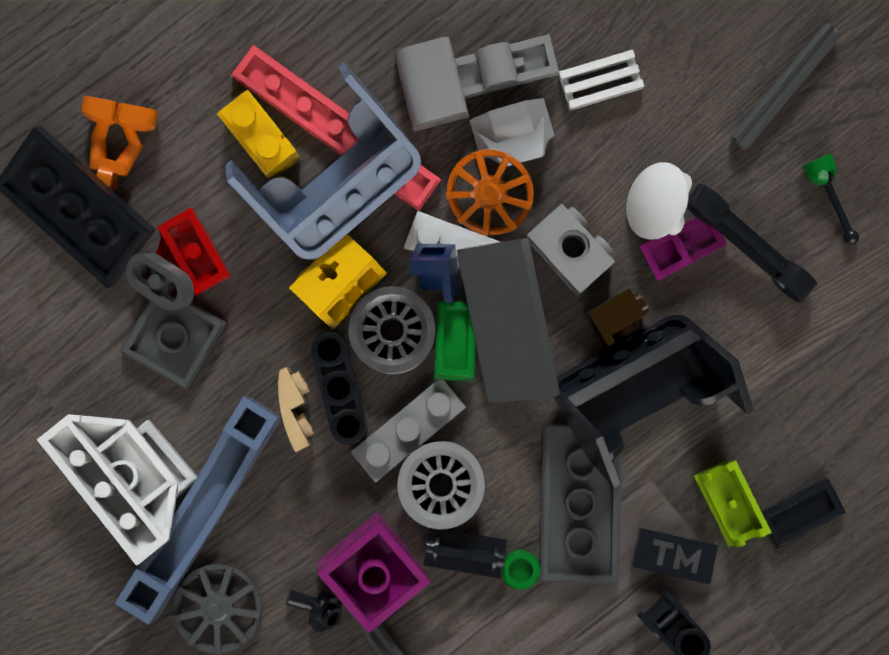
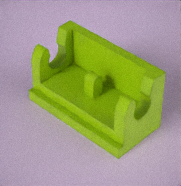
(732, 503)

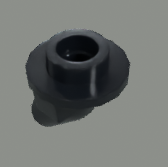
(324, 609)

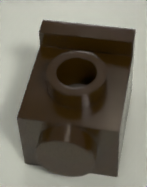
(617, 316)

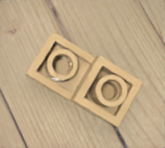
(291, 396)

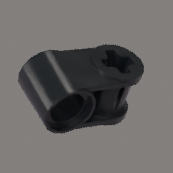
(673, 624)

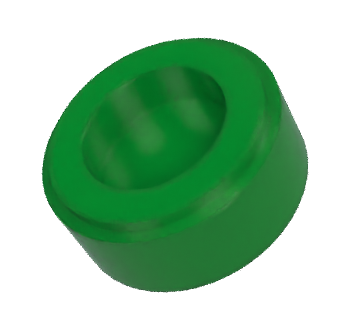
(520, 569)

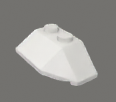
(117, 479)

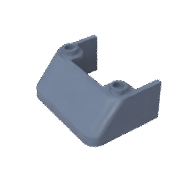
(343, 193)

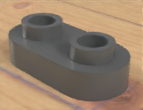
(166, 284)

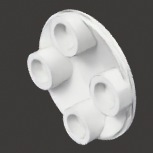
(658, 201)

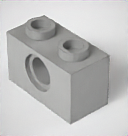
(574, 272)

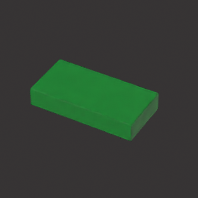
(454, 342)

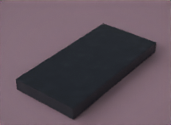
(74, 206)

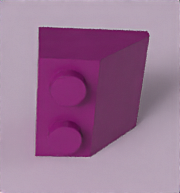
(372, 572)

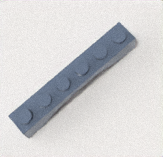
(201, 510)

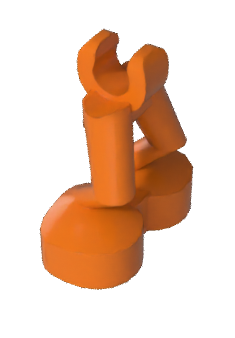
(131, 119)

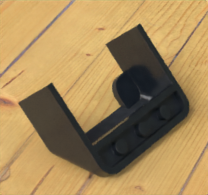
(641, 378)

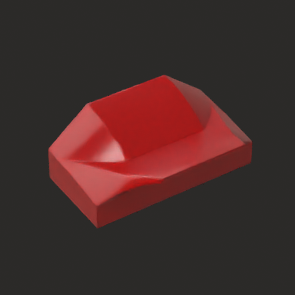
(191, 249)

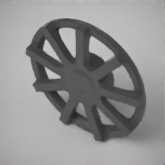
(216, 609)

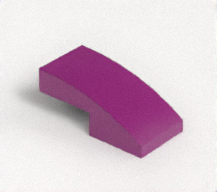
(680, 250)

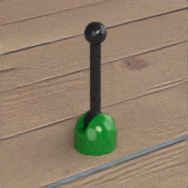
(822, 172)

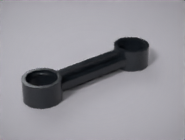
(785, 274)

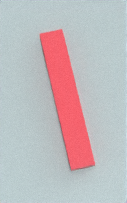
(316, 115)

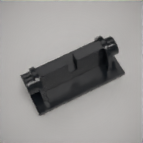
(465, 552)

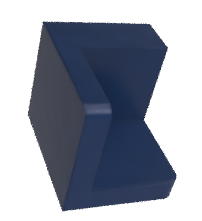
(436, 268)

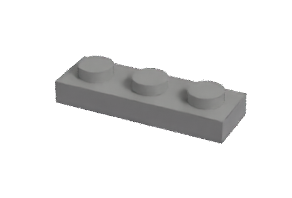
(408, 429)

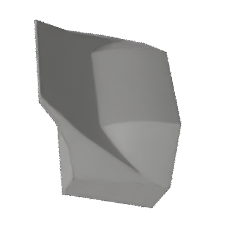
(514, 129)

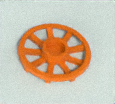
(489, 193)

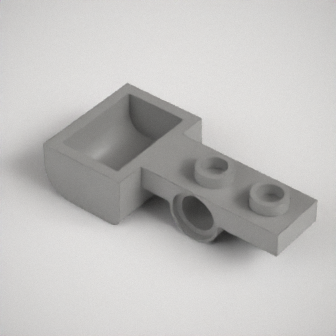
(439, 83)

